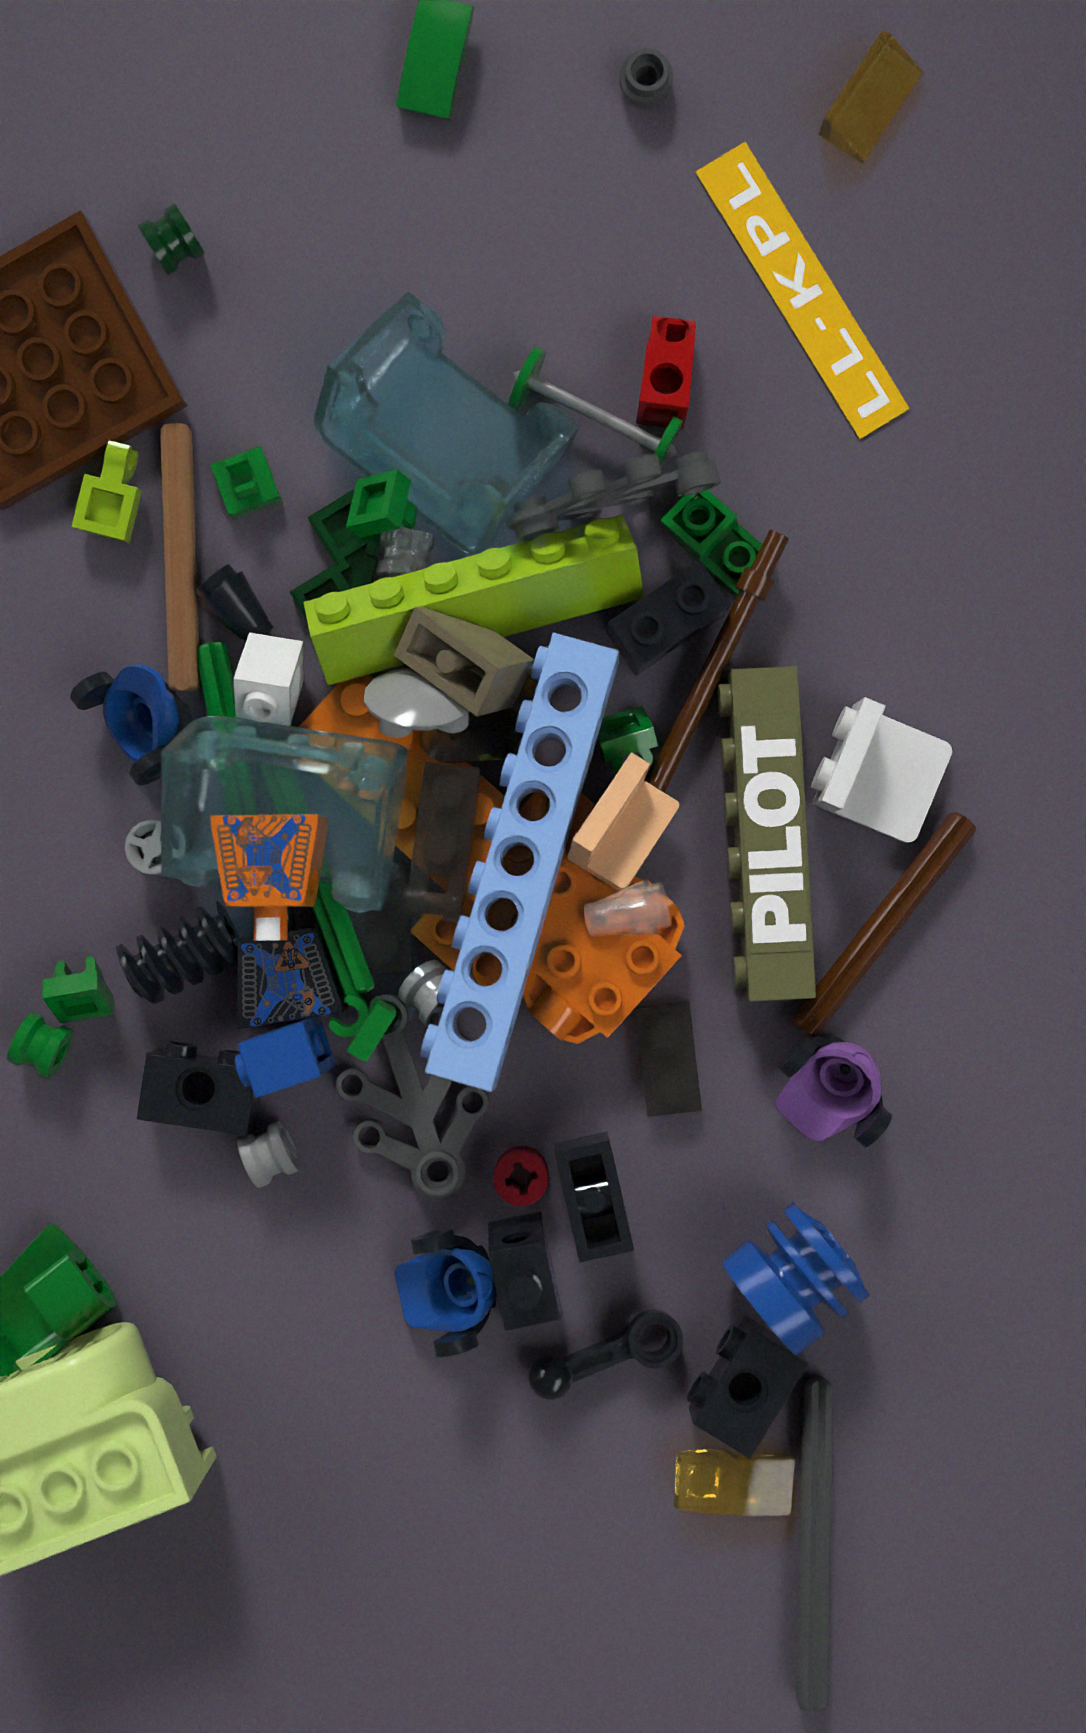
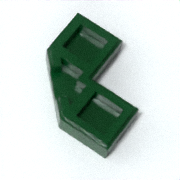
(353, 556)

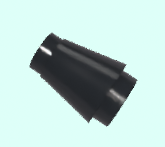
(234, 603)

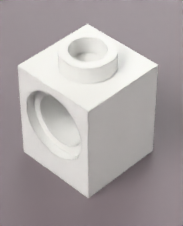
(269, 679)

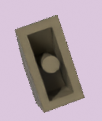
(464, 660)

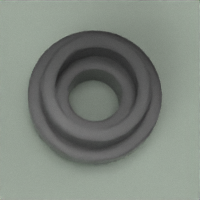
(651, 63)

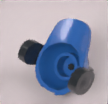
(138, 713)
(447, 1289)

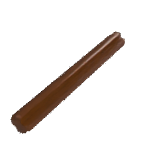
(884, 924)

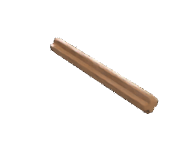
(180, 557)

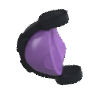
(832, 1089)

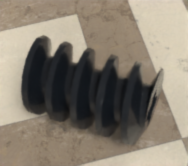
(180, 955)

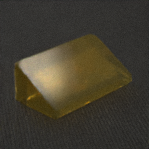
(871, 98)

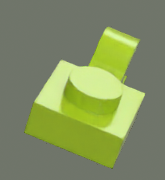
(108, 503)

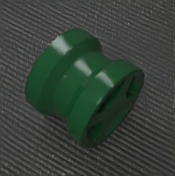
(171, 239)

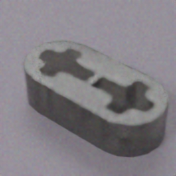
(476, 741)

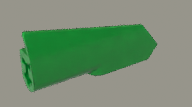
(48, 1298)

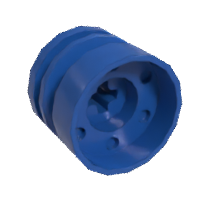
(795, 1278)

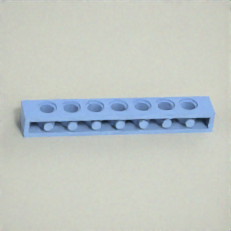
(592, 673)

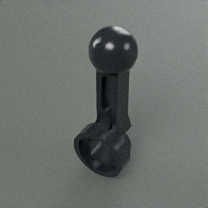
(553, 1375)

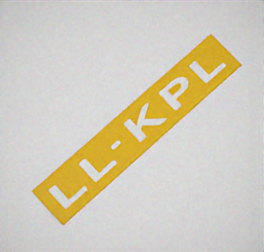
(802, 290)

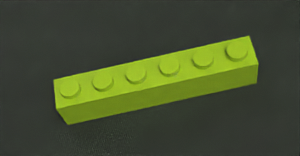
(497, 589)

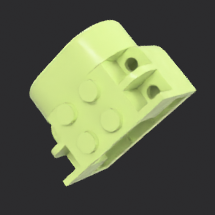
(90, 1445)

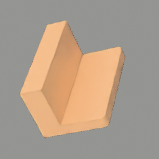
(623, 826)

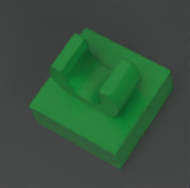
(246, 482)
(381, 504)
(624, 734)
(79, 994)
(368, 1028)

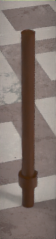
(753, 587)

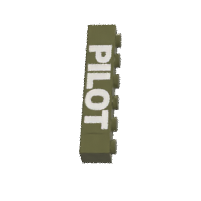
(768, 834)

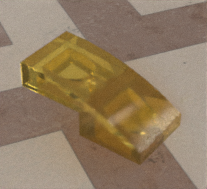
(733, 1484)

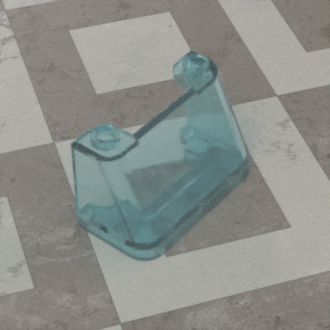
(414, 410)
(284, 770)

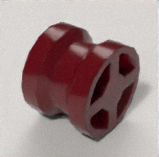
(519, 1165)

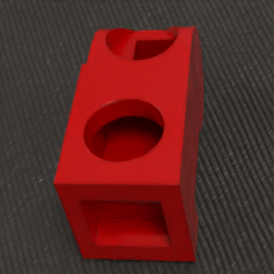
(666, 371)

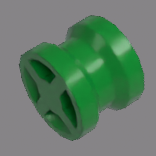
(40, 1045)

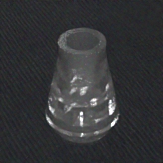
(631, 911)

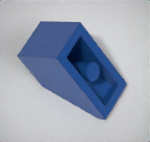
(284, 1056)

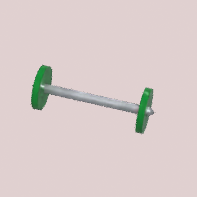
(528, 380)

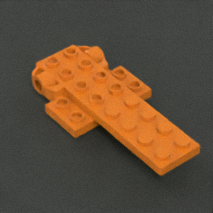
(575, 979)

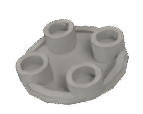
(410, 702)

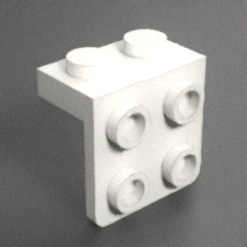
(880, 772)

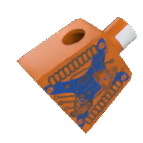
(269, 865)

